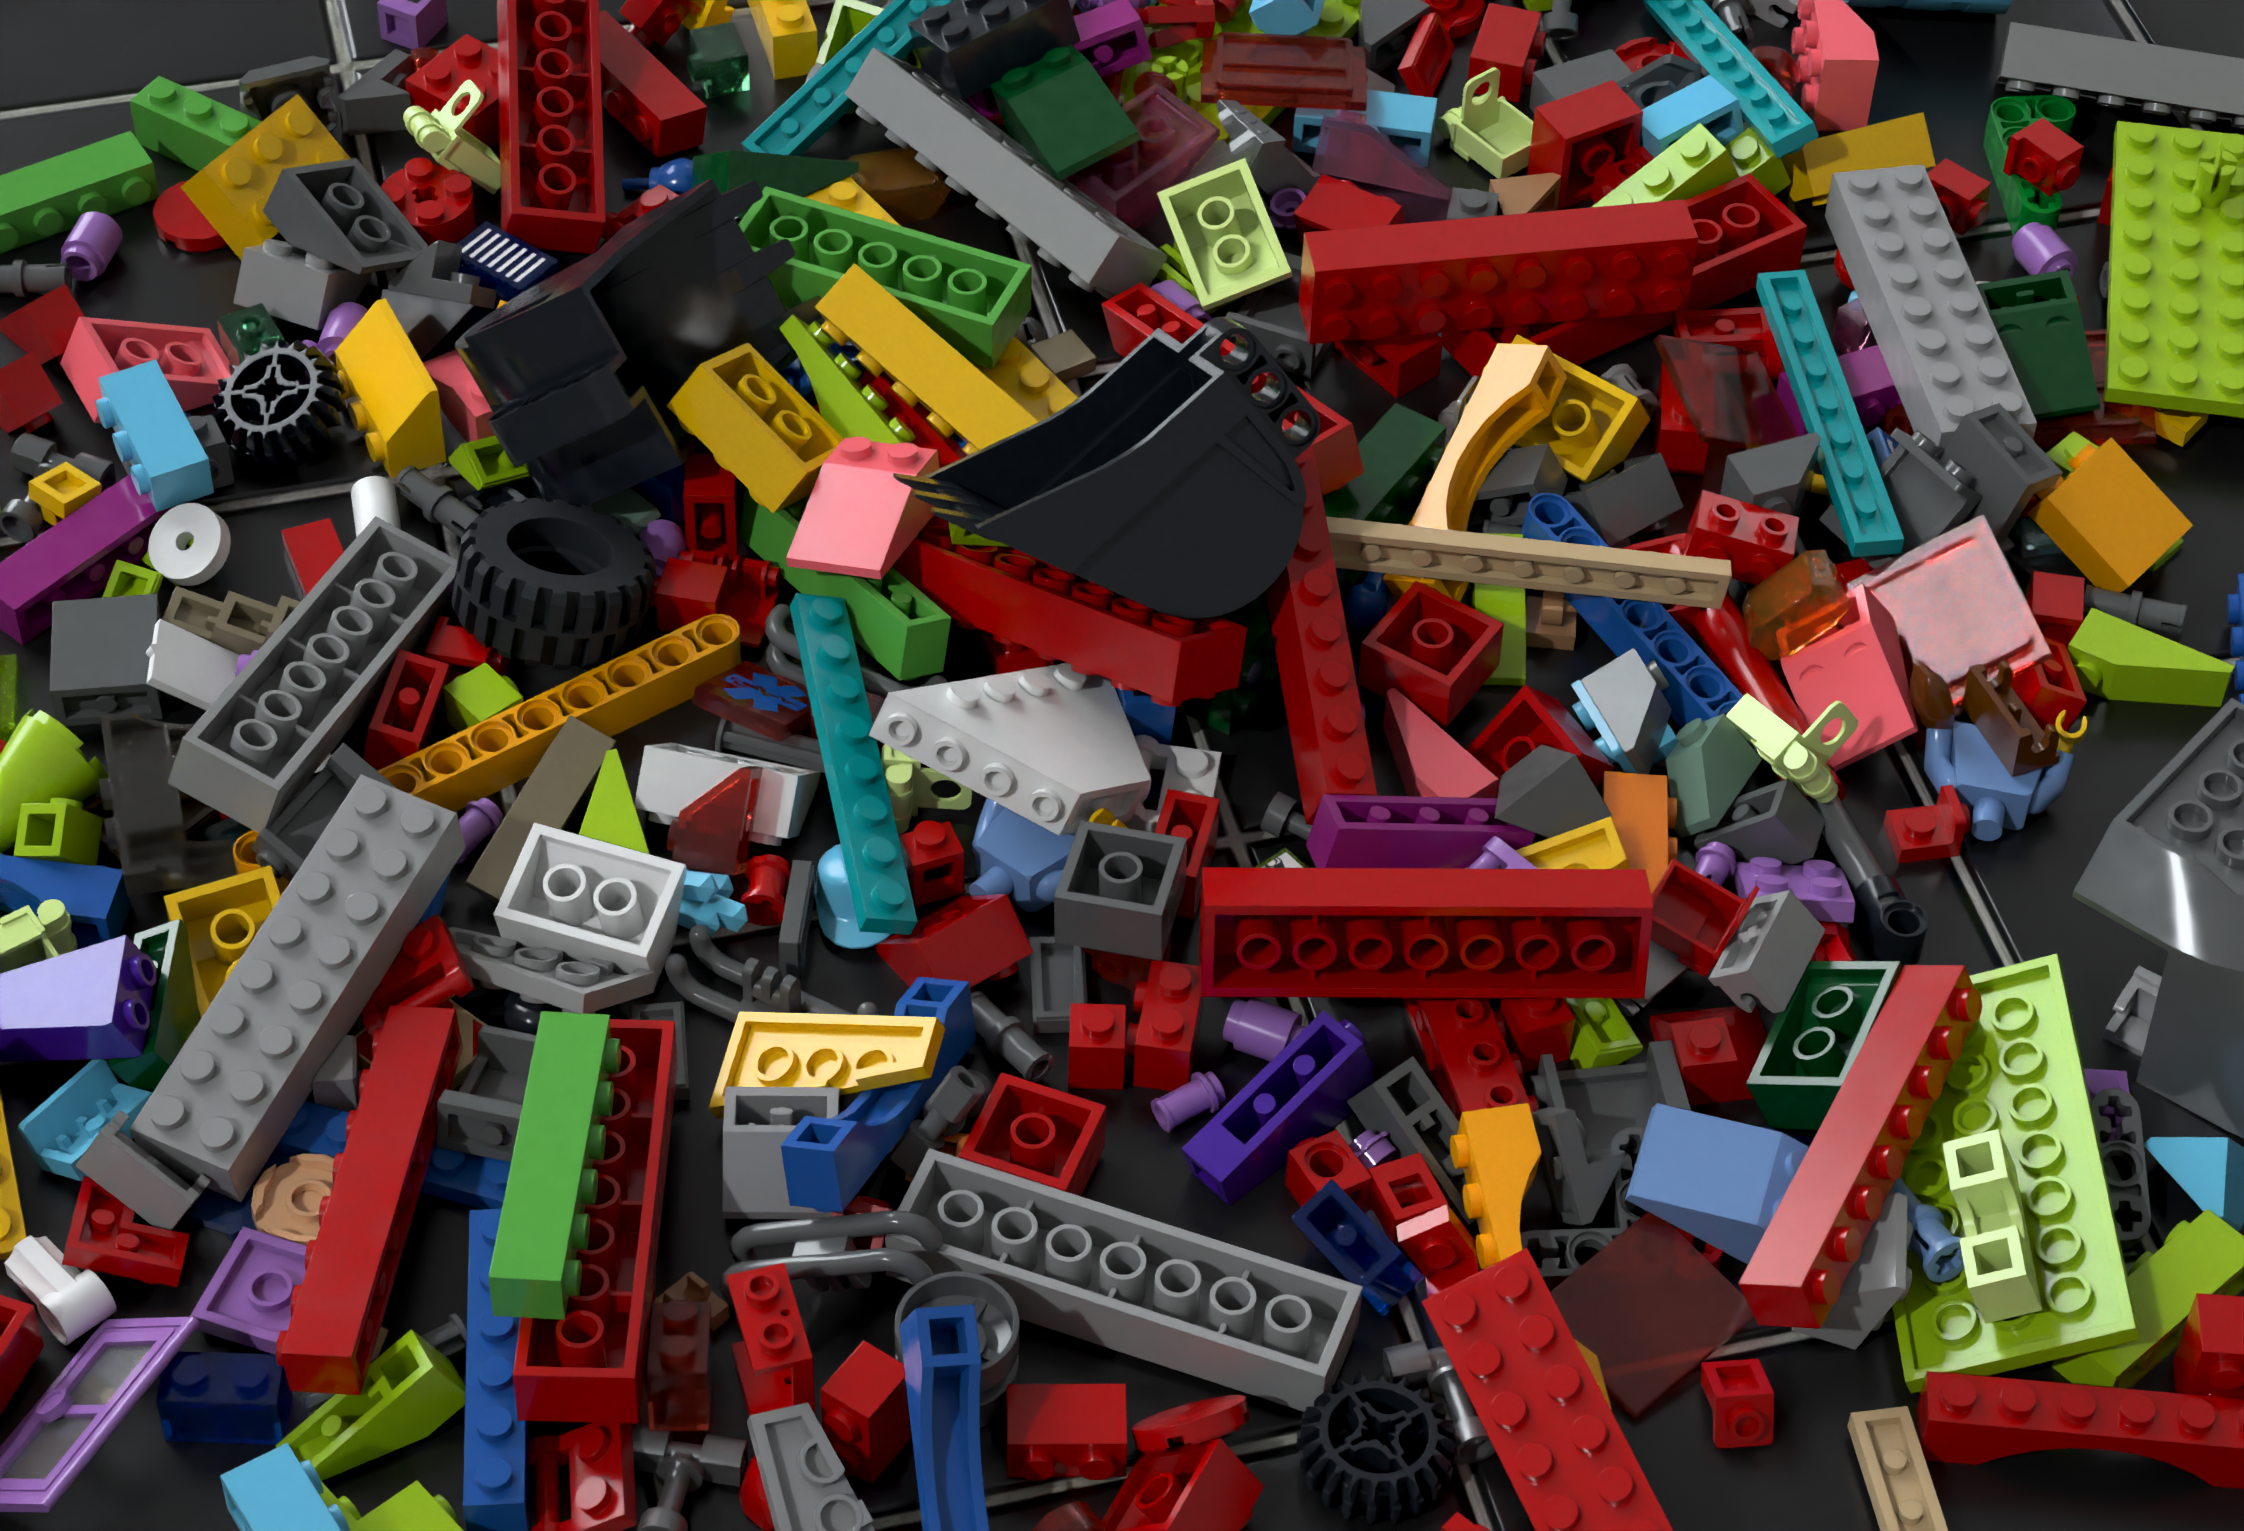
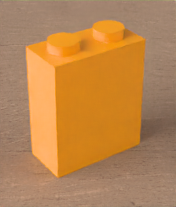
(2109, 517)

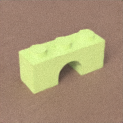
(1993, 1217)

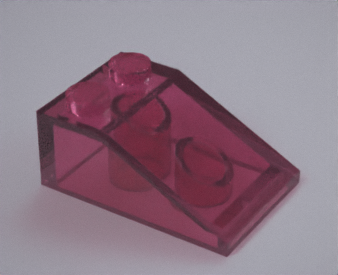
(1169, 148)
(1367, 154)

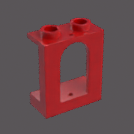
(775, 1356)

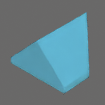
(2207, 1171)

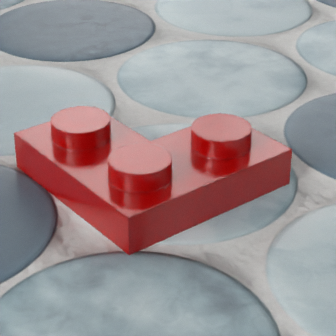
(110, 1243)

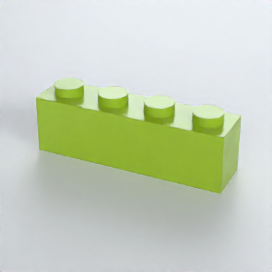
(2163, 1285)

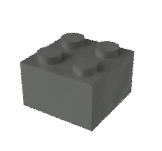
(1120, 890)

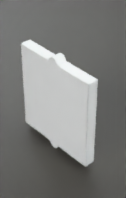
(189, 665)

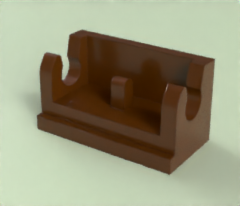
(2007, 722)

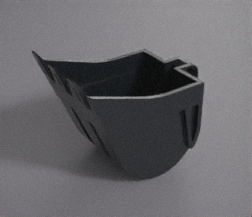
(605, 345)
(1151, 479)

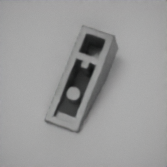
(1417, 1122)

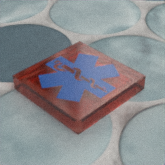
(757, 700)

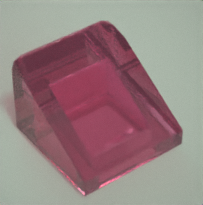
(1851, 327)

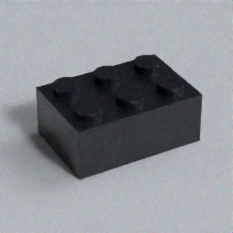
(980, 40)

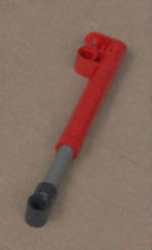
(1893, 921)

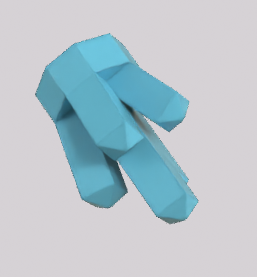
(707, 903)

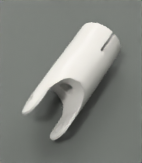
(373, 498)

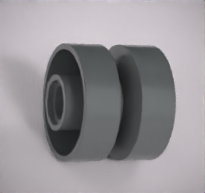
(996, 1326)

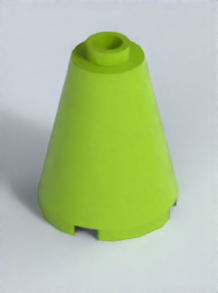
(39, 765)

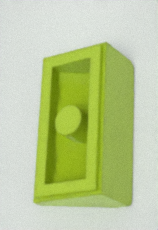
(486, 464)
(1600, 1034)

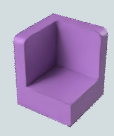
(411, 22)

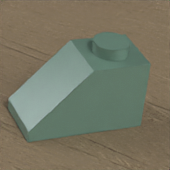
(1708, 772)

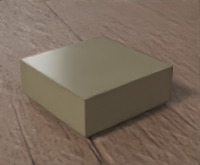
(1065, 355)

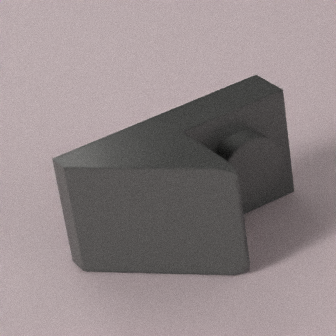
(377, 98)
(437, 276)
(1573, 1179)

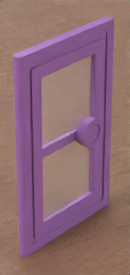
(85, 1408)

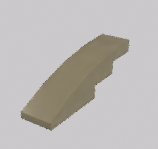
(235, 625)
(546, 799)

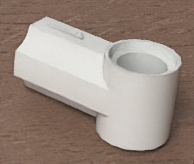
(64, 1296)

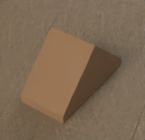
(1527, 193)

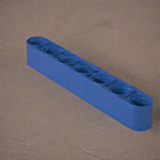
(1695, 682)

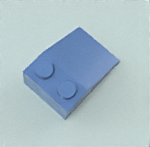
(1713, 1176)

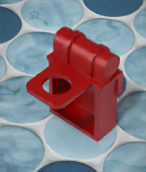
(1695, 916)

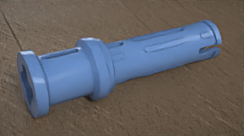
(1931, 1238)

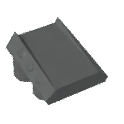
(272, 86)
(1264, 150)

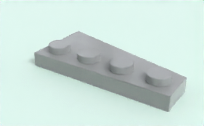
(544, 977)
(803, 1474)

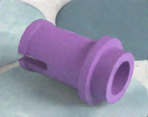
(478, 822)
(1716, 862)
(1189, 1100)

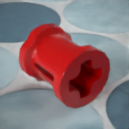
(766, 889)

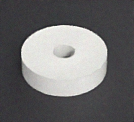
(205, 555)

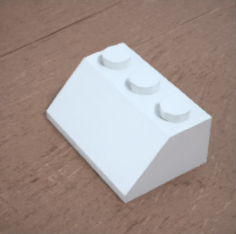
(679, 774)
(592, 901)

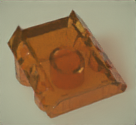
(901, 184)
(1794, 605)

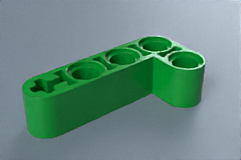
(2007, 116)

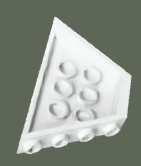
(1026, 739)

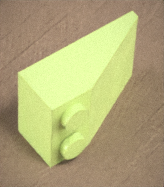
(1224, 234)

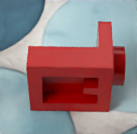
(1928, 830)
(1439, 1248)
(1739, 1402)

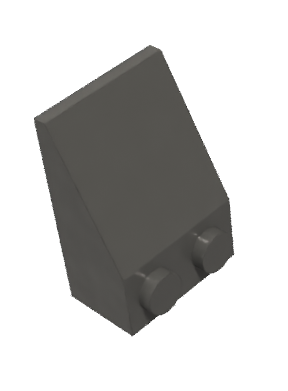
(342, 217)

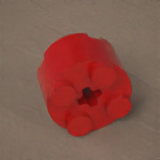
(433, 200)

